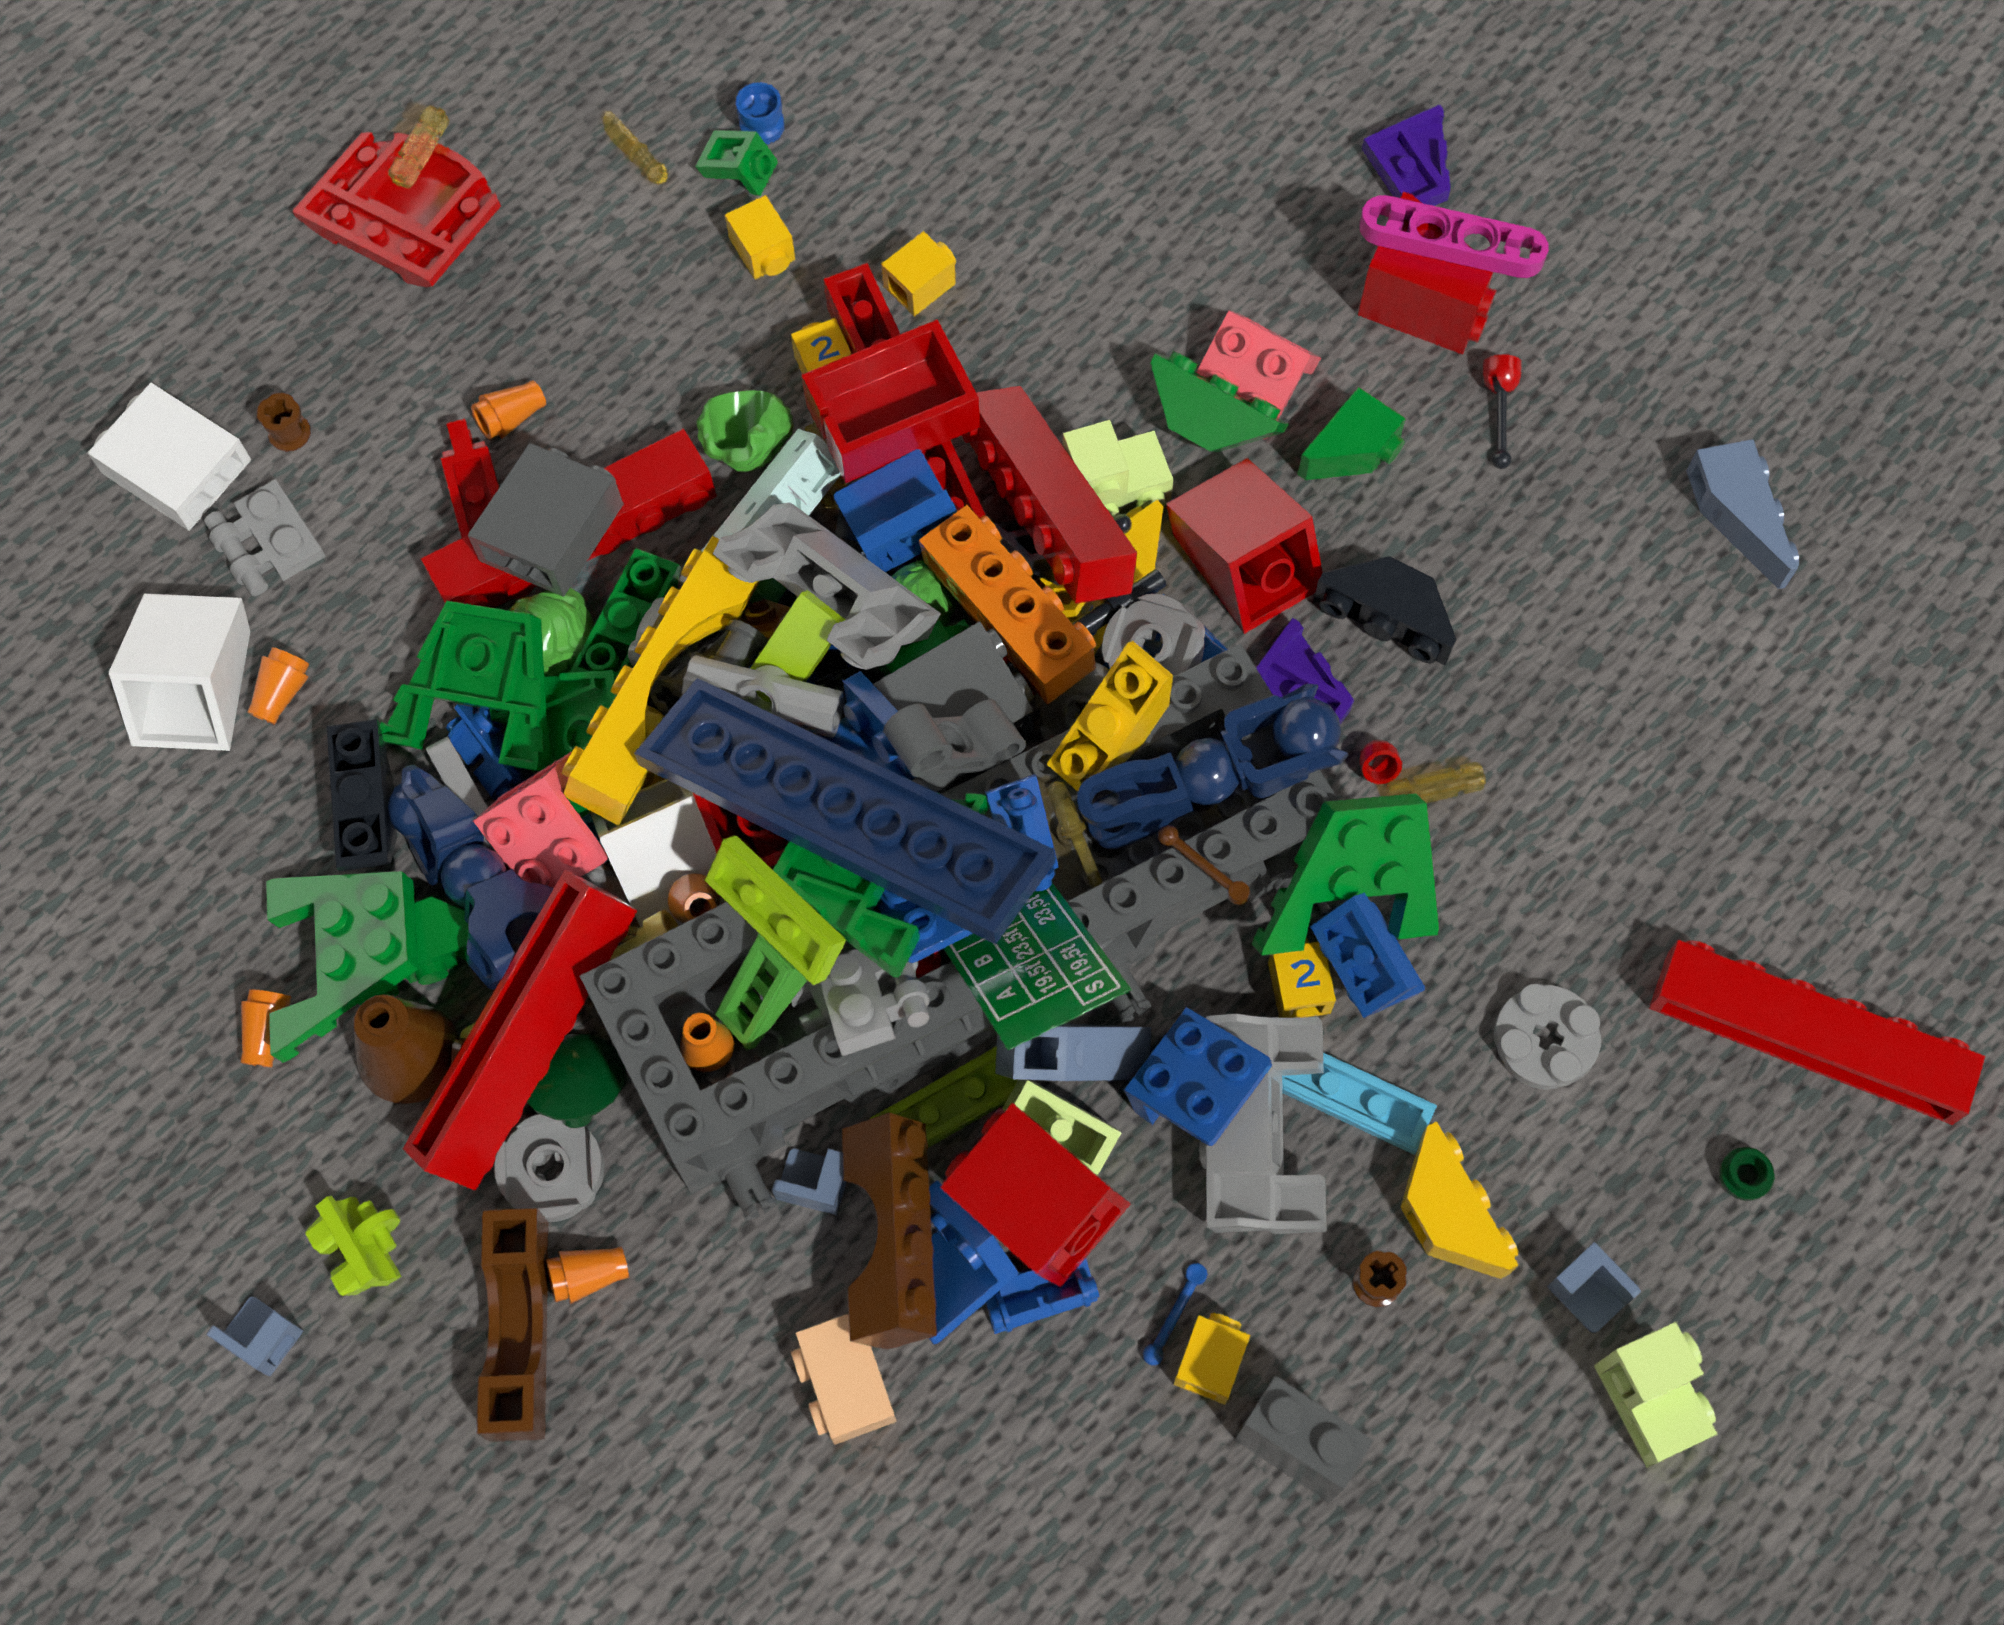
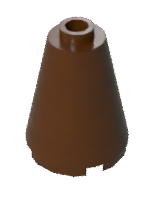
(402, 1048)

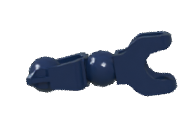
(1209, 770)
(452, 852)

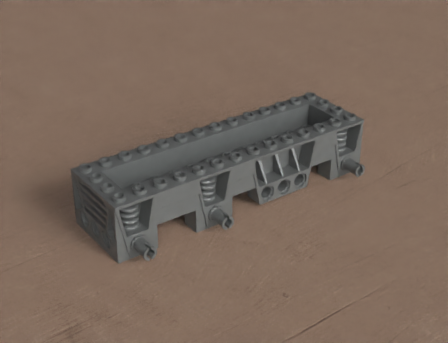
(734, 1116)

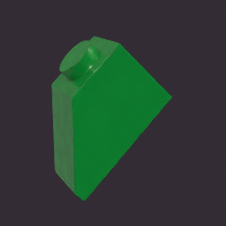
(1354, 440)

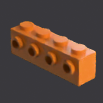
(1003, 596)

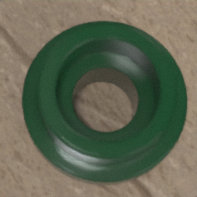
(1758, 1163)

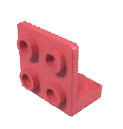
(1257, 360)
(540, 830)

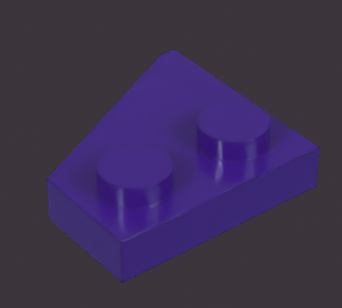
(1412, 157)
(1294, 663)

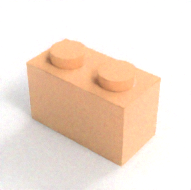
(844, 1379)

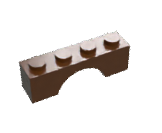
(517, 1291)
(895, 1292)

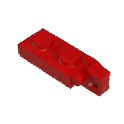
(468, 475)

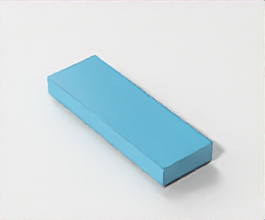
(1363, 1102)

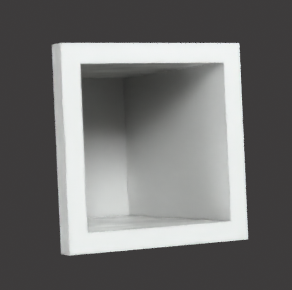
(182, 671)
(656, 846)

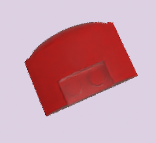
(401, 228)

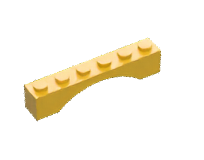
(607, 772)

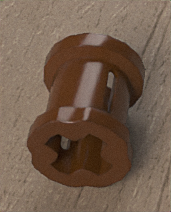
(283, 422)
(1383, 1294)

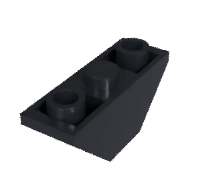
(1391, 604)
(360, 795)

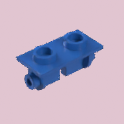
(479, 736)
(1022, 809)
(1035, 1298)

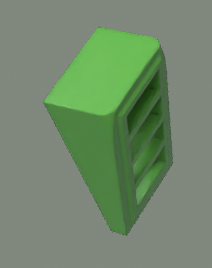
(776, 993)

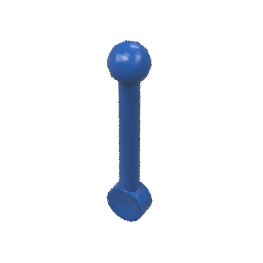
(1195, 1275)

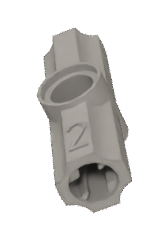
(798, 702)

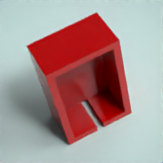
(891, 400)

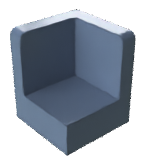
(812, 1181)
(1594, 1288)
(258, 1336)

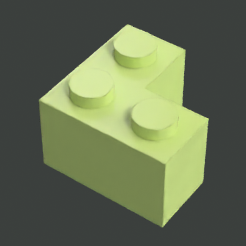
(1122, 471)
(1072, 1126)
(1655, 1395)

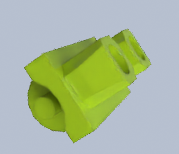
(363, 1240)

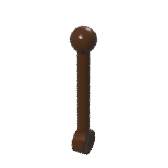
(1237, 891)

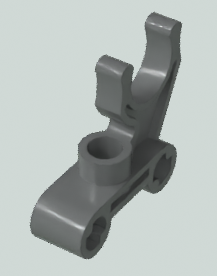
(954, 748)

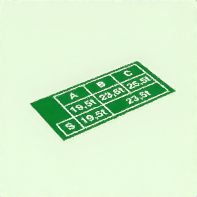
(1038, 971)

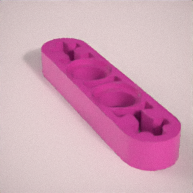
(1451, 244)

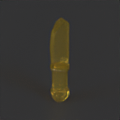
(634, 148)
(1073, 828)

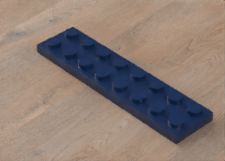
(847, 810)

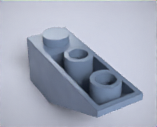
(1738, 501)
(1077, 1054)

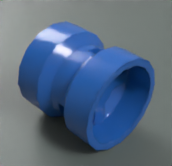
(760, 111)

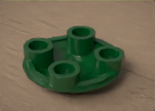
(580, 1081)

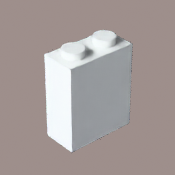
(169, 456)

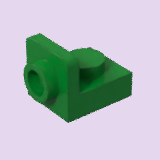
(738, 157)

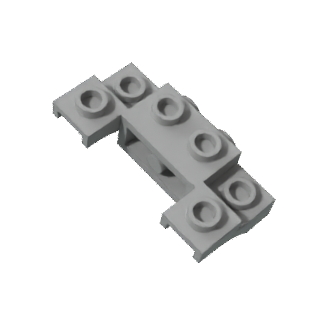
(809, 557)
(1247, 1162)

